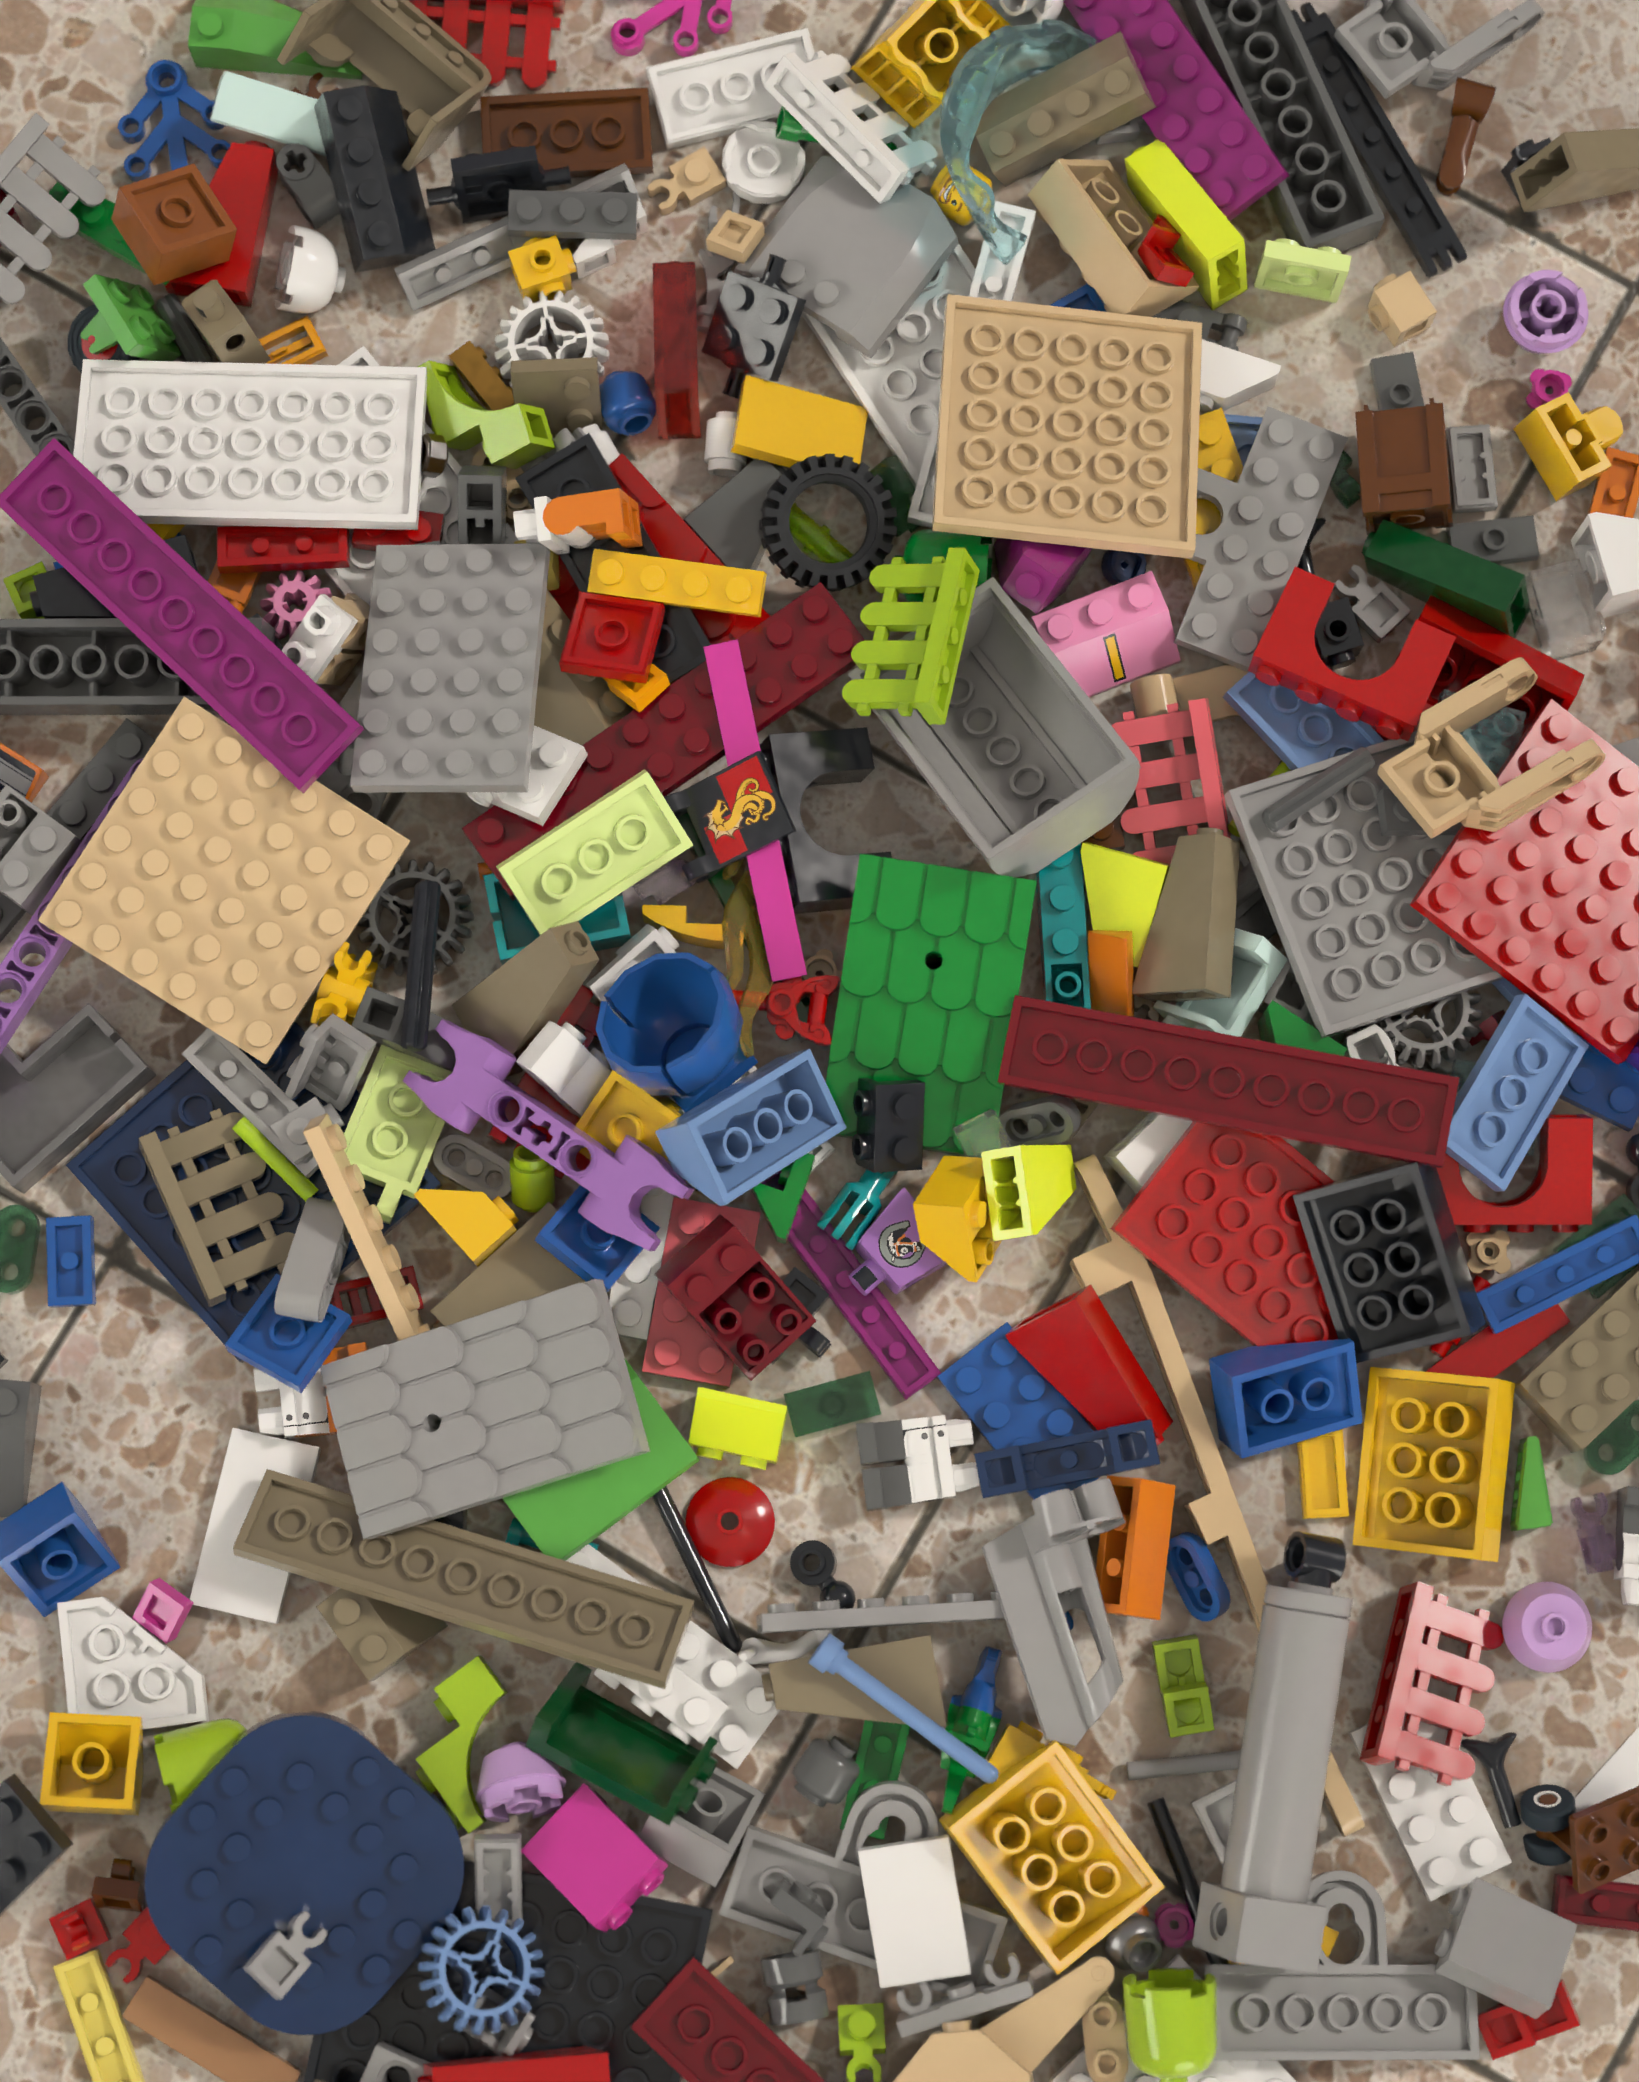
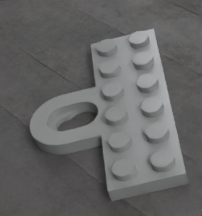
(1259, 535)
(839, 1882)
(1345, 2008)

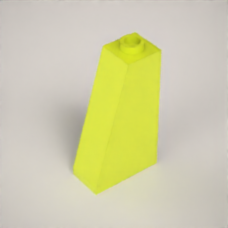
(1207, 237)

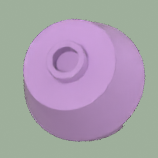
(1545, 312)
(1547, 1627)
(518, 1783)

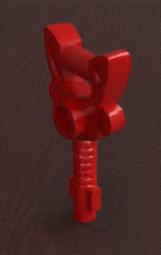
(782, 1004)

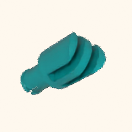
(862, 1199)

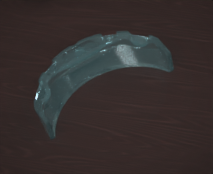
(975, 82)

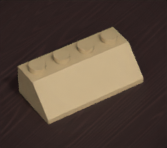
(1102, 230)

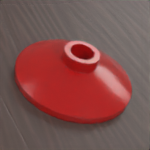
(754, 1528)

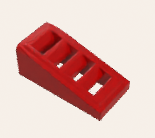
(377, 1313)

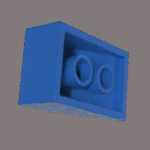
(1284, 1394)

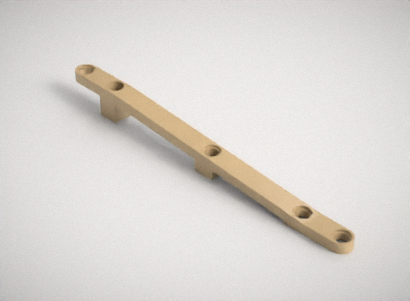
(1218, 1512)

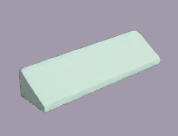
(267, 111)

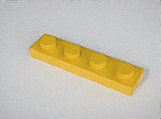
(677, 582)

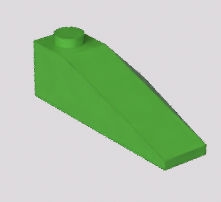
(250, 38)

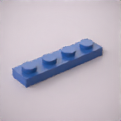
(1561, 1275)

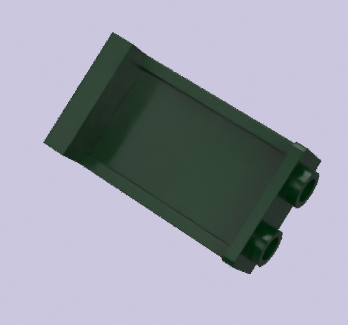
(619, 1749)

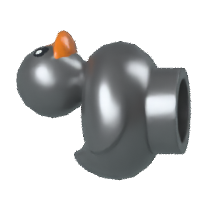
(1135, 1943)

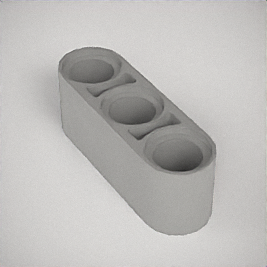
(313, 1262)

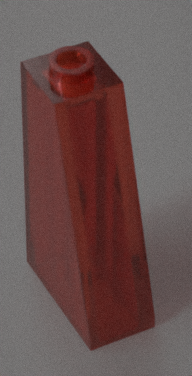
(676, 350)

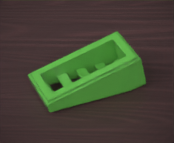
(1530, 1494)

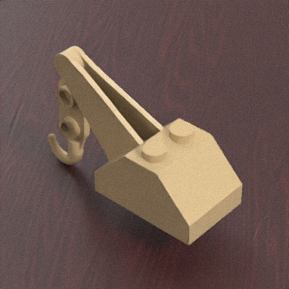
(1027, 2033)

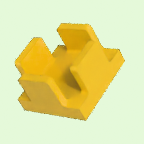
(626, 1110)

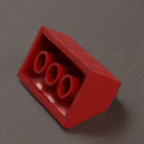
(1484, 649)

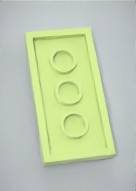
(595, 854)

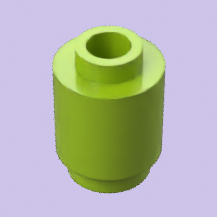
(531, 1180)

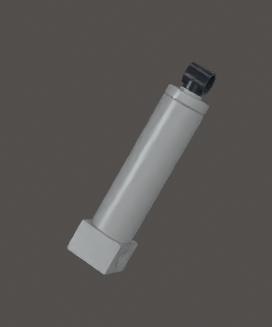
(1262, 1901)

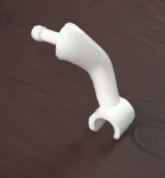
(766, 1652)

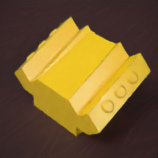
(920, 51)

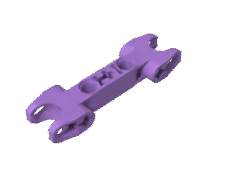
(614, 1179)

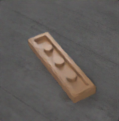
(204, 2037)

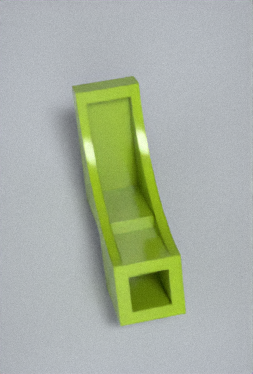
(508, 435)
(446, 1765)

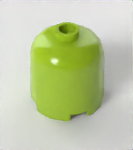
(191, 1753)
(1171, 2022)

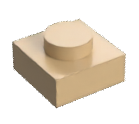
(735, 236)

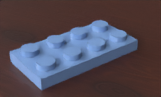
(1512, 1091)

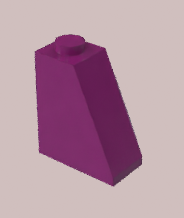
(1037, 571)

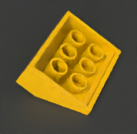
(1434, 1463)
(1052, 1855)

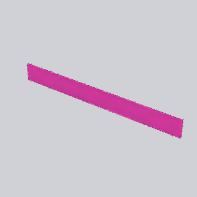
(766, 864)

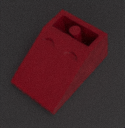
(735, 1297)

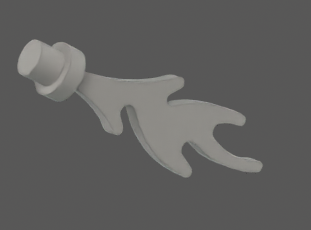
(713, 268)

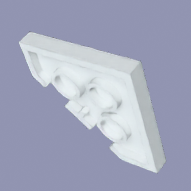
(125, 1669)

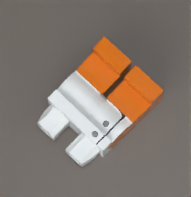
(580, 520)
(305, 1412)

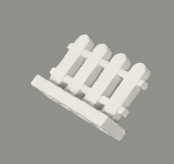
(835, 124)

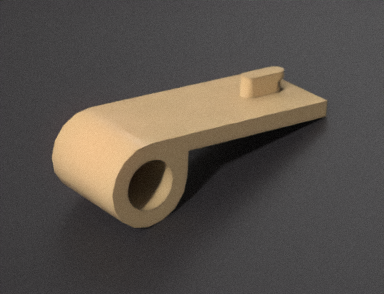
(1156, 691)

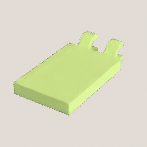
(393, 1129)

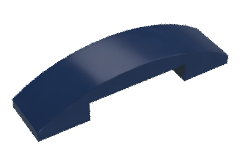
(1067, 1459)

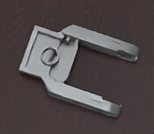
(1402, 45)

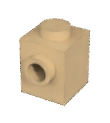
(1400, 308)

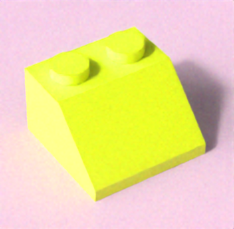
(737, 1428)

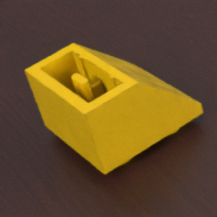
(956, 1217)

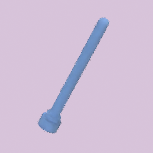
(833, 1658)

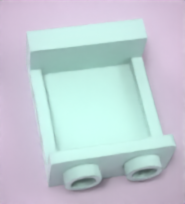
(1254, 969)

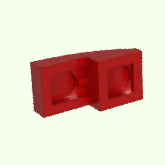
(1511, 2031)

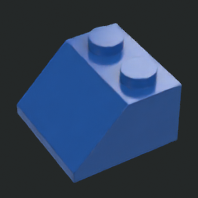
(54, 1549)

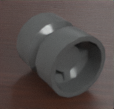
(789, 1971)

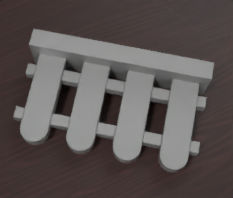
(35, 200)

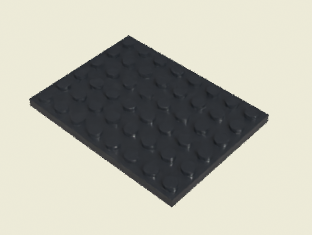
(587, 1996)

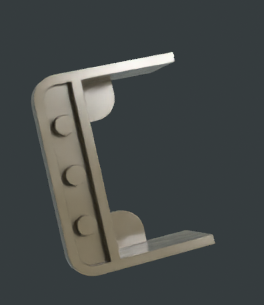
(399, 53)

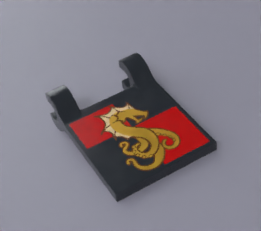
(732, 814)

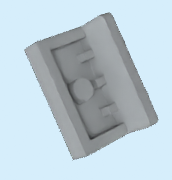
(330, 1062)

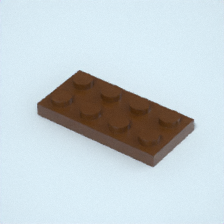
(573, 129)

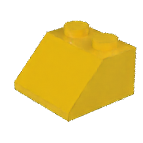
(470, 1219)
(93, 1764)

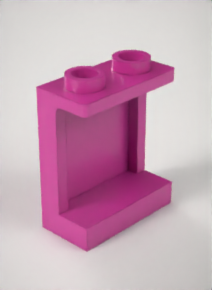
(595, 1859)

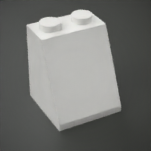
(1611, 555)

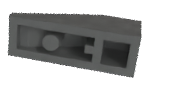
(482, 504)
(17, 1438)

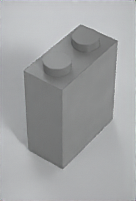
(1504, 1947)

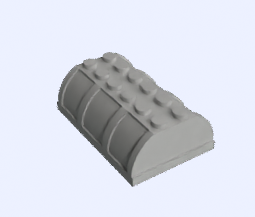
(1022, 746)

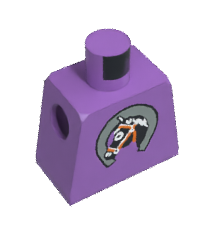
(894, 1250)

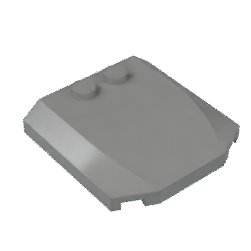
(853, 256)

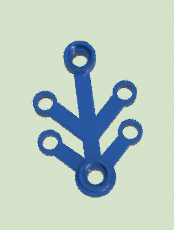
(173, 126)

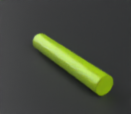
(274, 1158)

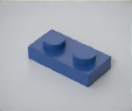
(70, 1261)

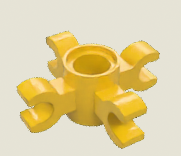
(344, 986)

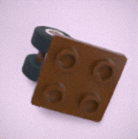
(1596, 1839)

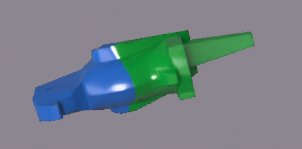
(973, 1721)

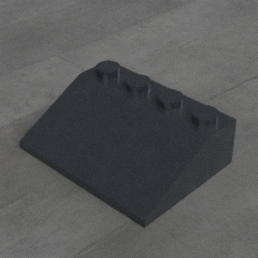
(1390, 1260)

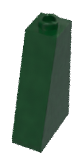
(1448, 573)

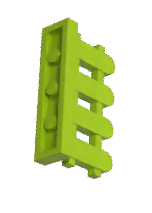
(938, 639)

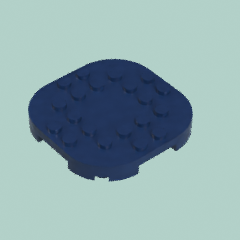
(313, 1825)

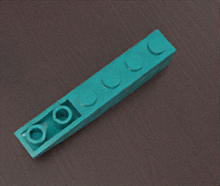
(1063, 931)

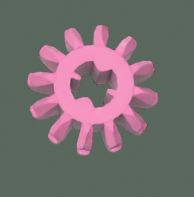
(289, 593)

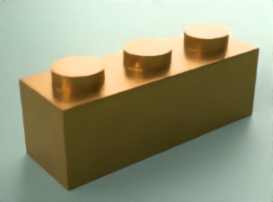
(481, 377)

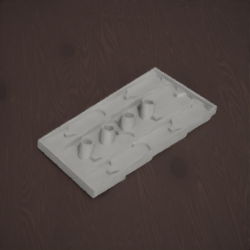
(484, 1408)

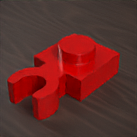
(145, 1943)

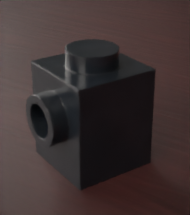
(1338, 635)

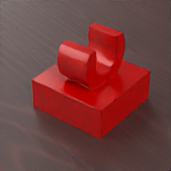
(80, 1928)

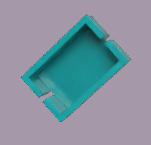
(605, 926)

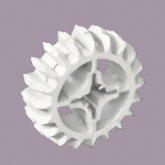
(546, 312)

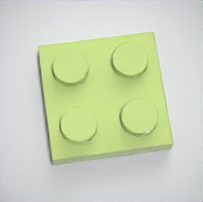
(1302, 270)

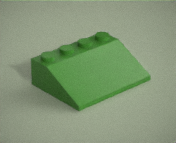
(580, 1508)

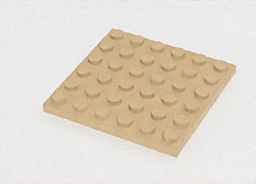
(1068, 427)
(223, 882)

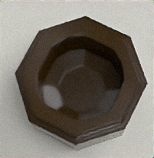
(434, 455)

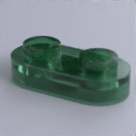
(18, 1250)
(1622, 1440)

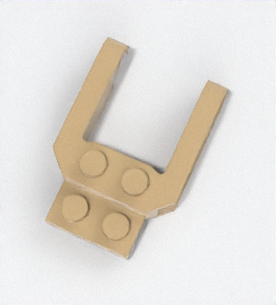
(1448, 782)

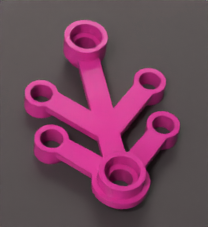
(662, 12)

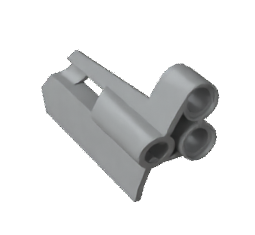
(1039, 1576)

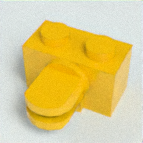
(1569, 444)

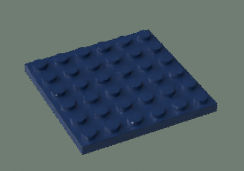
(123, 1185)

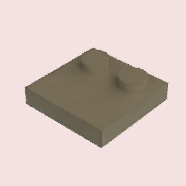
(563, 388)

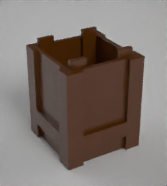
(1404, 467)

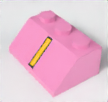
(1111, 634)

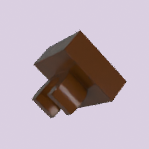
(119, 1890)

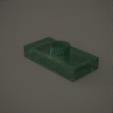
(832, 1404)

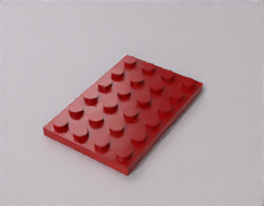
(1230, 1232)

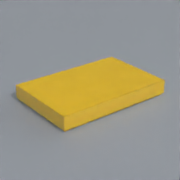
(794, 424)

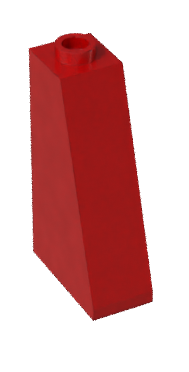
(246, 192)
(1089, 1362)
(554, 2065)

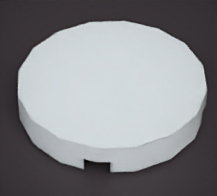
(761, 165)

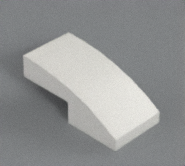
(600, 253)

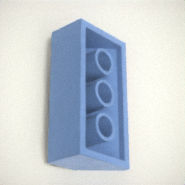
(753, 1128)

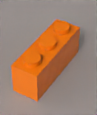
(1136, 1553)

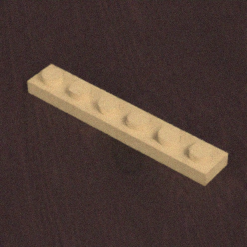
(365, 1227)

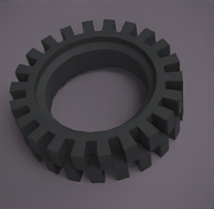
(859, 482)

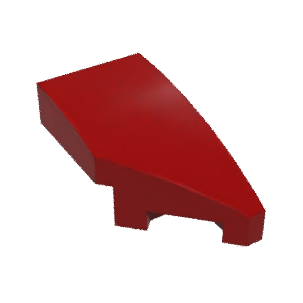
(1160, 258)

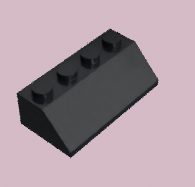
(374, 193)

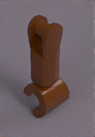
(1468, 111)

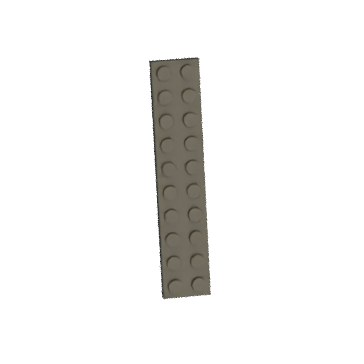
(468, 1581)

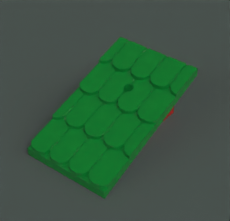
(921, 1022)

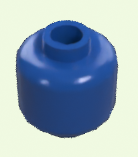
(627, 403)

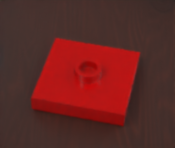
(612, 637)

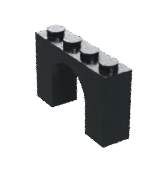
(805, 760)

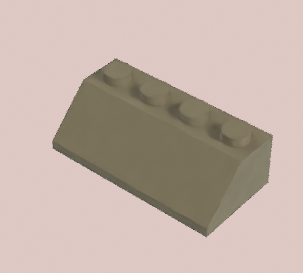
(1062, 109)
(570, 703)

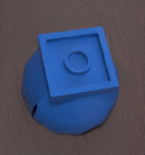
(677, 1030)

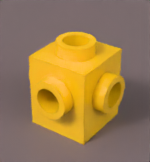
(542, 267)

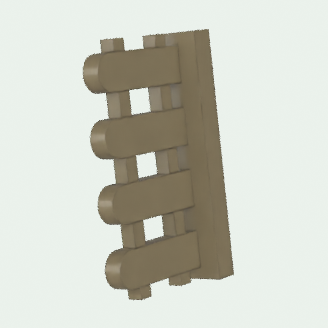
(206, 1185)

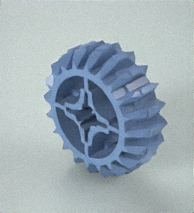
(472, 1991)

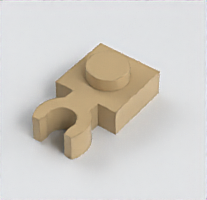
(692, 178)

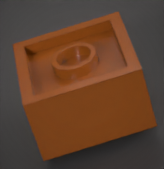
(174, 224)

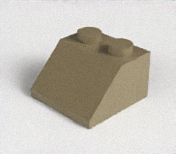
(376, 1631)

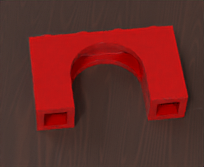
(1290, 659)
(1557, 1194)

